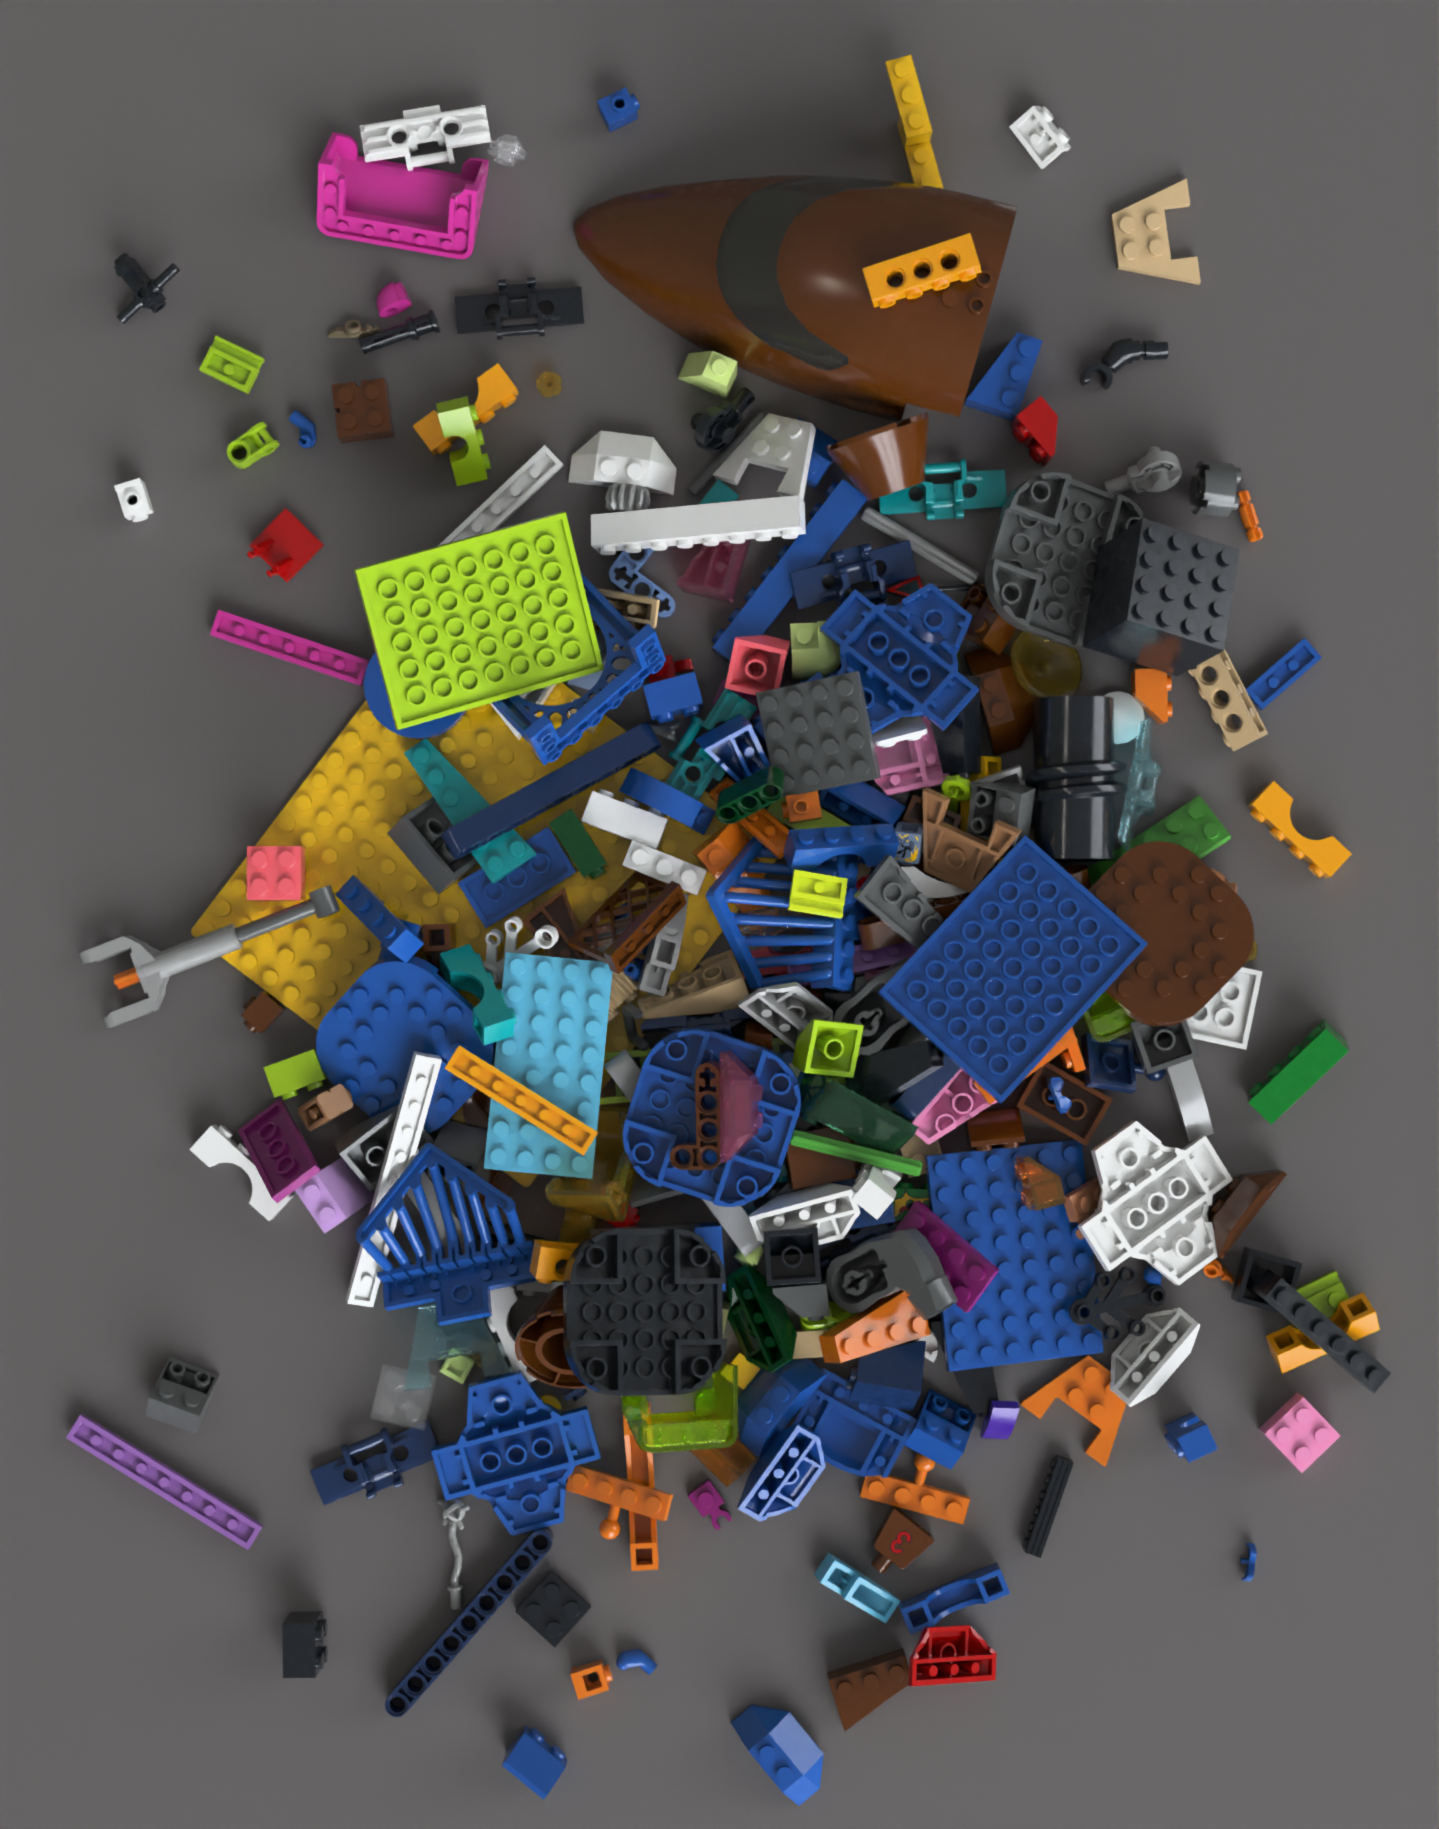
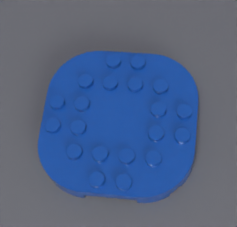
(379, 1025)
(665, 1116)

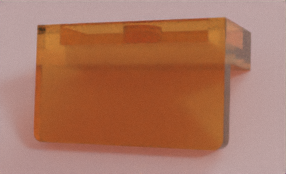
(725, 1463)

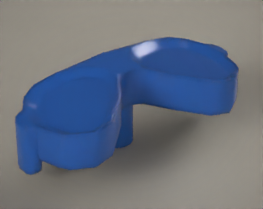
(1055, 1086)
(1250, 1570)

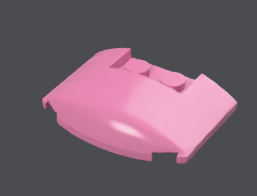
(910, 764)

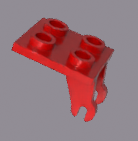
(285, 546)

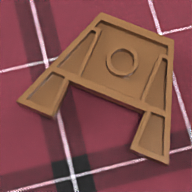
(955, 853)

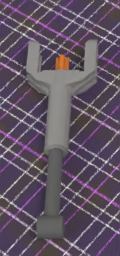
(156, 966)

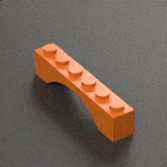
(642, 1528)

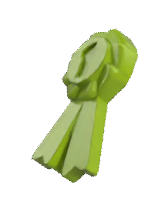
(957, 789)

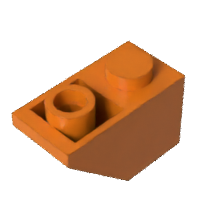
(1150, 690)

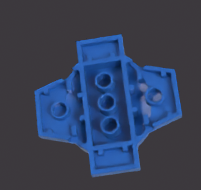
(904, 655)
(516, 1452)

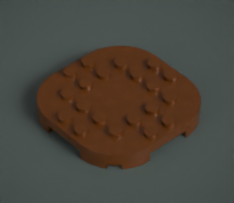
(1193, 931)

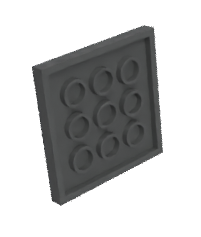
(819, 733)

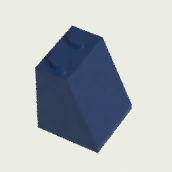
(889, 1377)

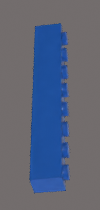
(807, 550)

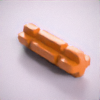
(1249, 517)

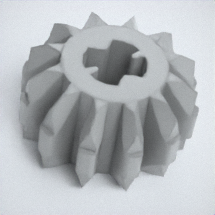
(627, 497)

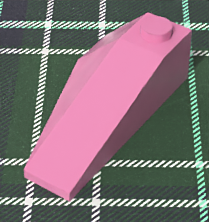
(950, 1108)

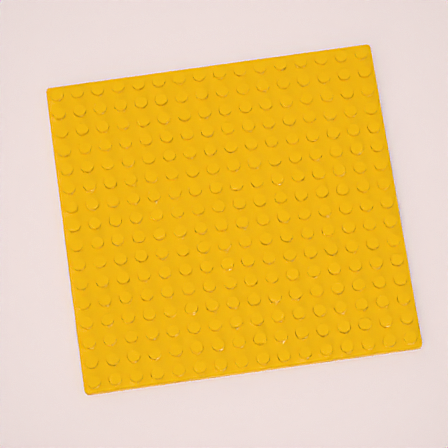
(344, 823)

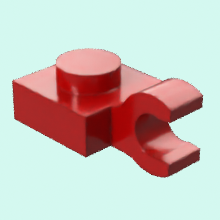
(670, 669)

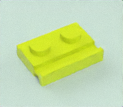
(817, 894)

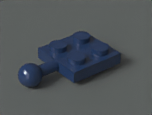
(1112, 1065)

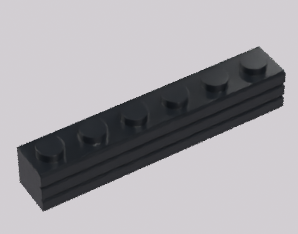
(1048, 1506)

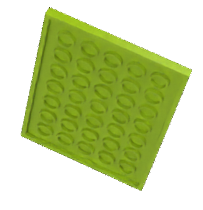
(479, 619)

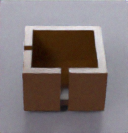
(362, 410)

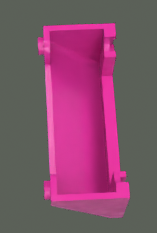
(399, 207)

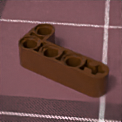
(703, 1114)

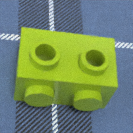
(295, 1073)

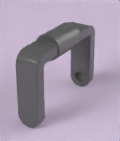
(630, 1012)

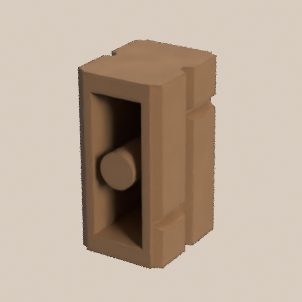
(325, 1107)

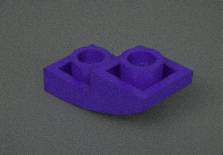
(1000, 1420)

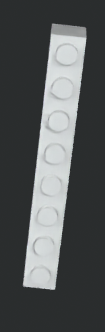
(698, 524)

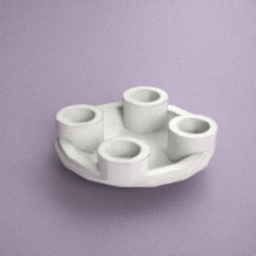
(1127, 716)

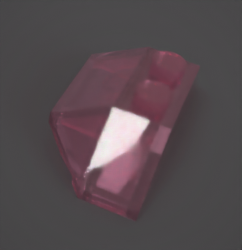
(737, 1105)

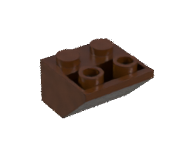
(987, 626)
(995, 1128)

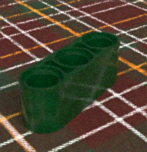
(750, 795)

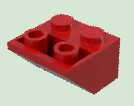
(1037, 429)

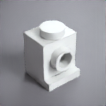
(143, 506)

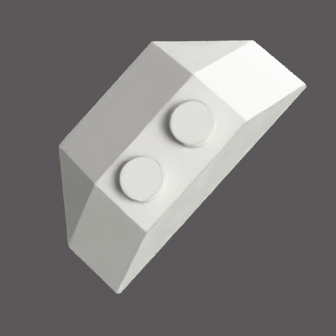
(623, 459)
(819, 1206)
(1148, 1360)

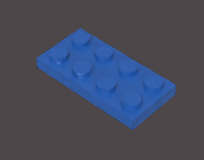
(523, 884)

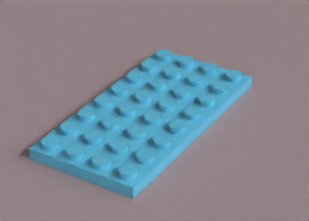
(554, 1053)

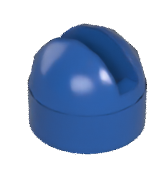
(1152, 1275)

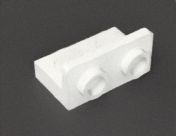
(1040, 135)

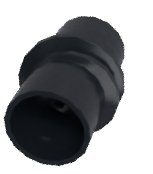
(1074, 777)

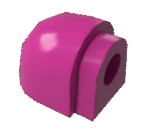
(392, 300)

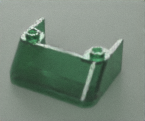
(853, 1114)

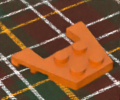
(1087, 1391)

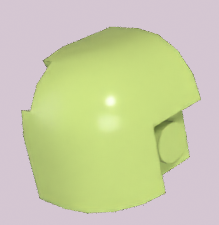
(812, 651)

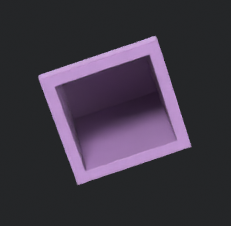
(334, 1195)

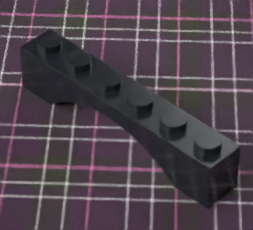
(1321, 1330)

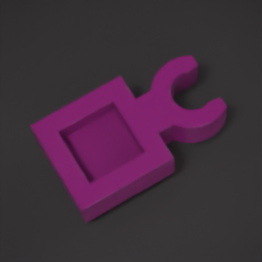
(708, 1501)

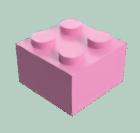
(1299, 1432)

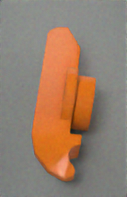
(1215, 1268)

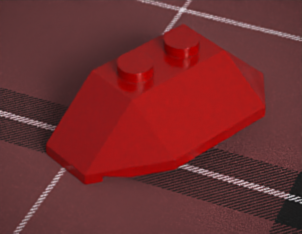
(951, 1656)

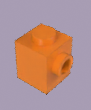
(802, 807)

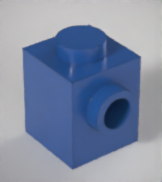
(618, 109)

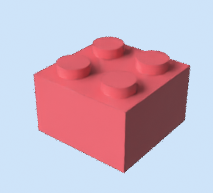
(275, 873)

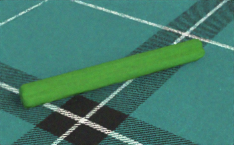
(856, 1153)

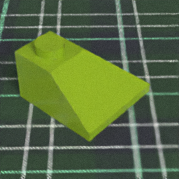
(828, 1048)

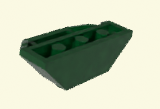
(759, 1320)

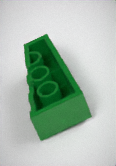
(1298, 1071)

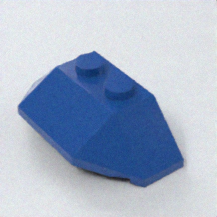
(774, 1400)
(783, 1473)
(782, 1750)

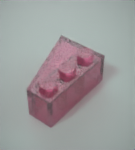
(715, 571)

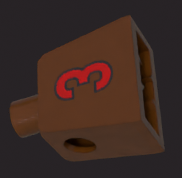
(899, 1540)

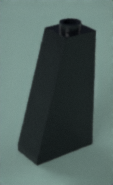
(961, 741)
(894, 1070)
(976, 1384)

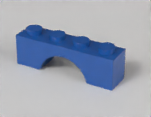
(811, 847)
(379, 919)
(971, 1589)

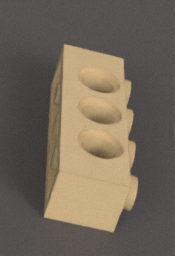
(1238, 703)

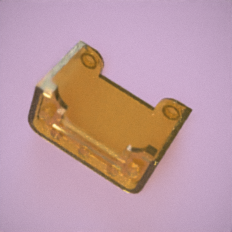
(612, 1179)

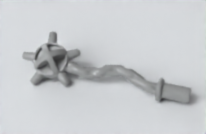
(453, 1513)

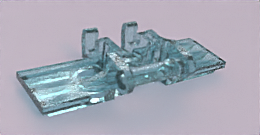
(1137, 800)

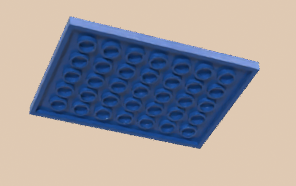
(1012, 969)
(1037, 1256)

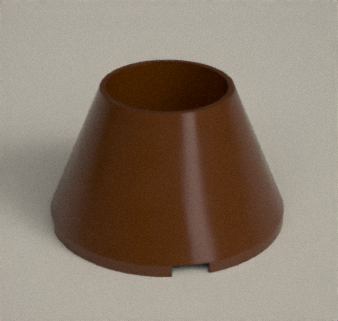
(885, 457)
(542, 1345)

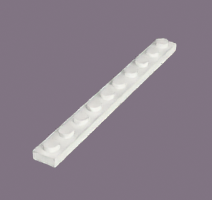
(399, 1154)

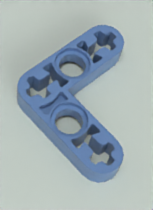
(632, 568)

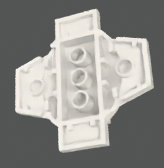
(1154, 1202)

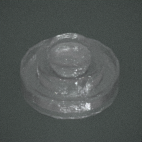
(507, 151)

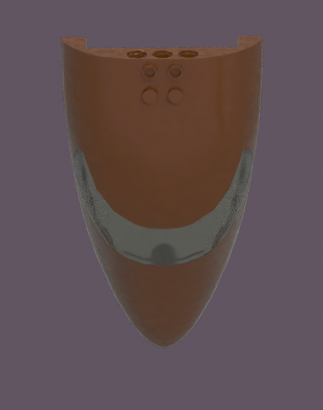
(780, 284)

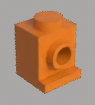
(584, 1685)

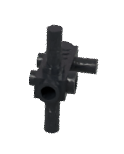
(146, 290)

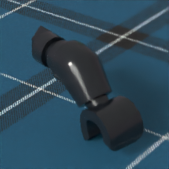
(1122, 353)

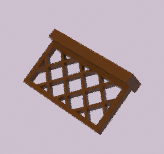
(640, 928)

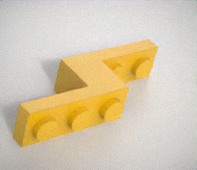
(913, 122)

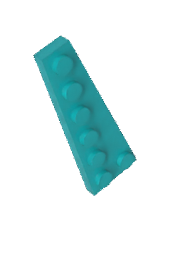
(461, 801)

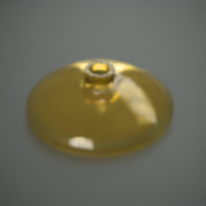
(1057, 666)

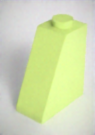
(710, 372)

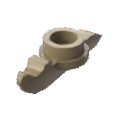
(352, 330)

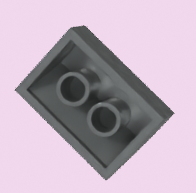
(421, 841)

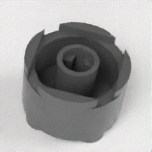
(1215, 489)

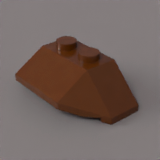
(1003, 701)
(1240, 1206)

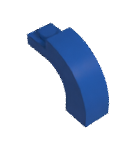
(667, 800)

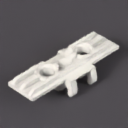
(425, 126)

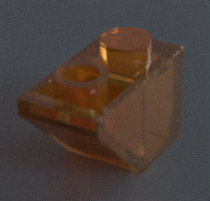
(1040, 1185)

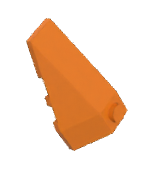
(720, 851)

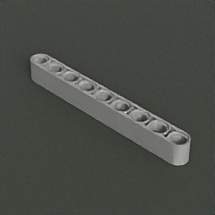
(733, 1219)

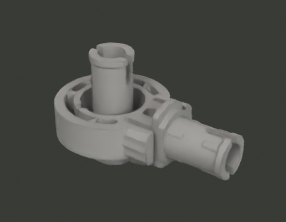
(1148, 473)

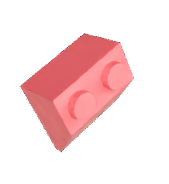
(757, 664)

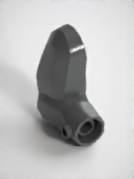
(873, 1012)
(889, 1265)

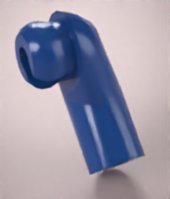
(307, 429)
(634, 969)
(635, 1658)

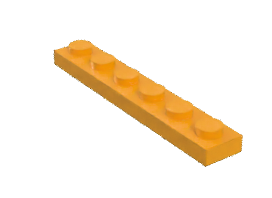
(521, 1100)

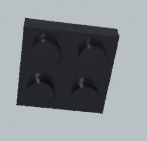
(553, 1608)

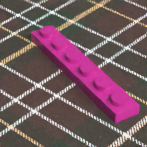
(289, 647)

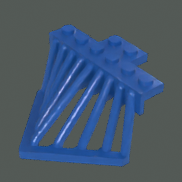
(831, 939)
(459, 1282)

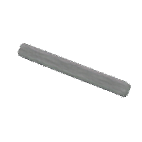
(920, 546)

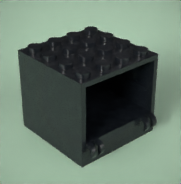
(1161, 597)

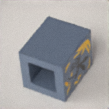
(910, 843)

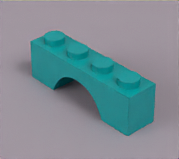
(465, 971)

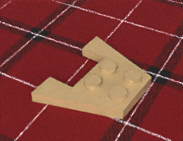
(1143, 240)

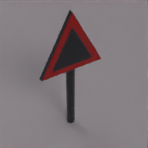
(914, 584)

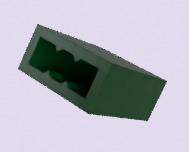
(579, 845)

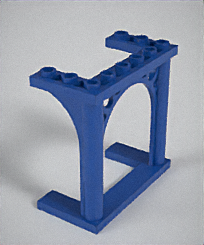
(641, 649)

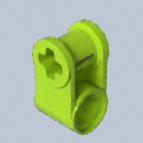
(253, 445)

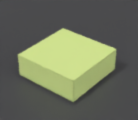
(457, 1367)

